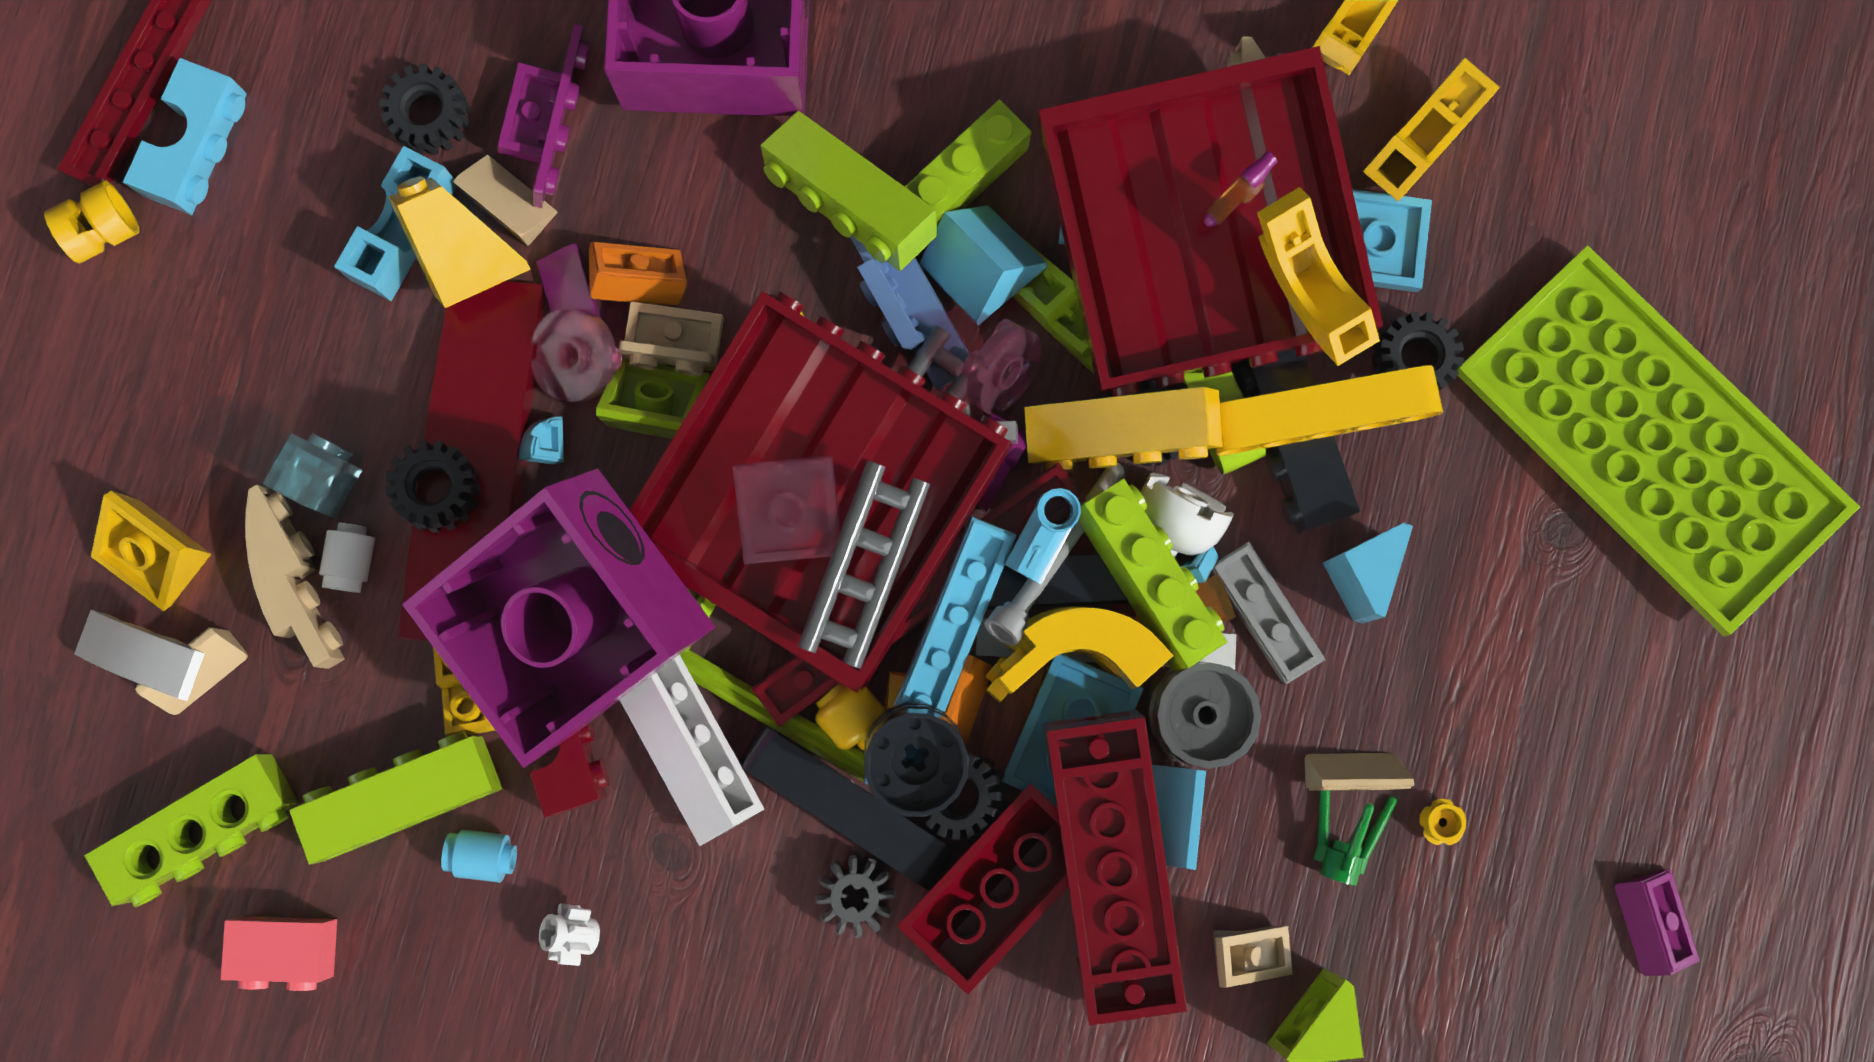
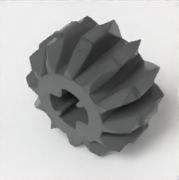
(852, 912)

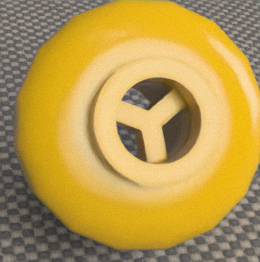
(847, 715)

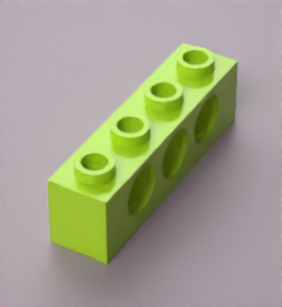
(123, 863)

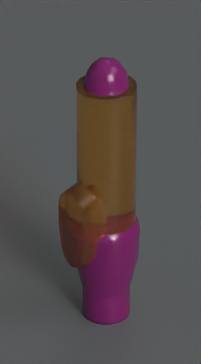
(1242, 190)

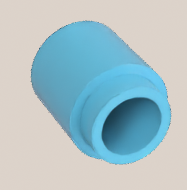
(478, 855)

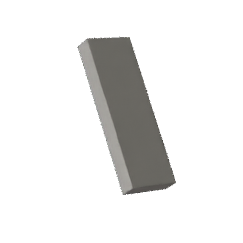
(1267, 614)

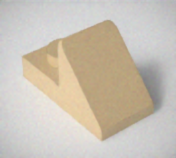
(1252, 955)

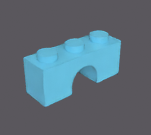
(181, 172)
(383, 254)

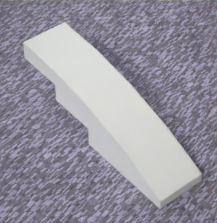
(139, 654)

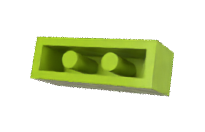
(972, 161)

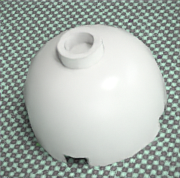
(1185, 514)

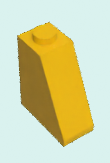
(452, 243)

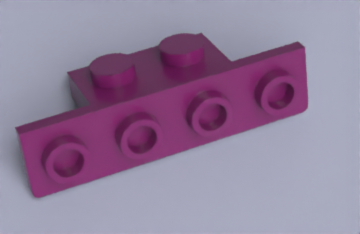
(536, 114)

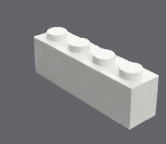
(691, 752)

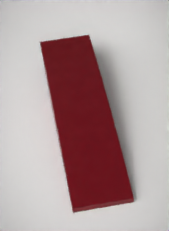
(482, 410)

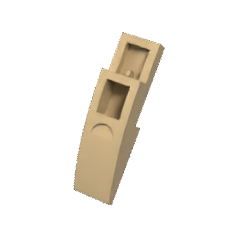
(277, 564)

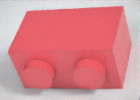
(278, 951)

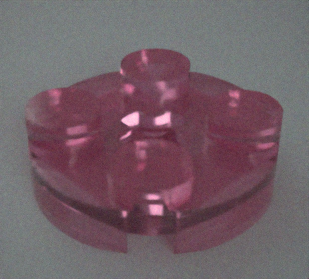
(596, 355)
(999, 369)

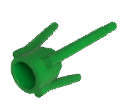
(1348, 860)

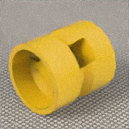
(105, 212)

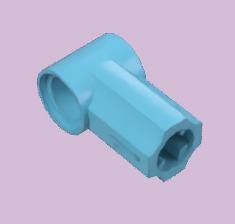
(1041, 539)

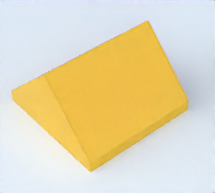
(145, 549)

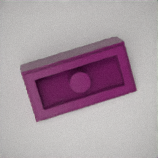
(567, 280)
(1656, 923)

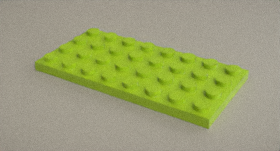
(1657, 441)

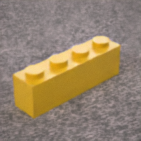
(1124, 427)

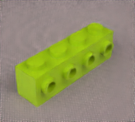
(849, 191)
(1150, 575)
(396, 798)

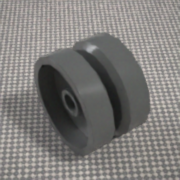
(1230, 711)

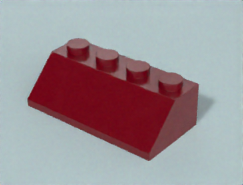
(992, 892)

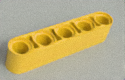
(1329, 409)

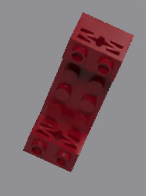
(1115, 867)

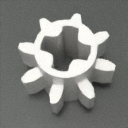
(569, 934)

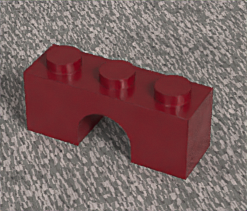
(572, 777)

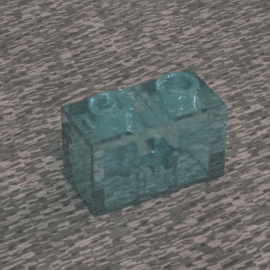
(313, 474)

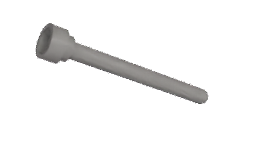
(1010, 620)

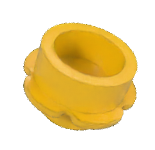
(1455, 825)

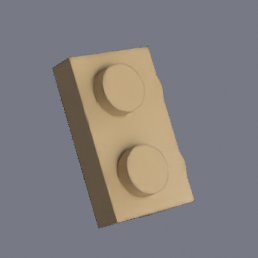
(672, 338)

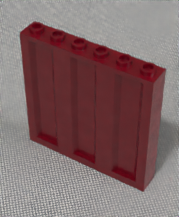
(1132, 204)
(800, 394)

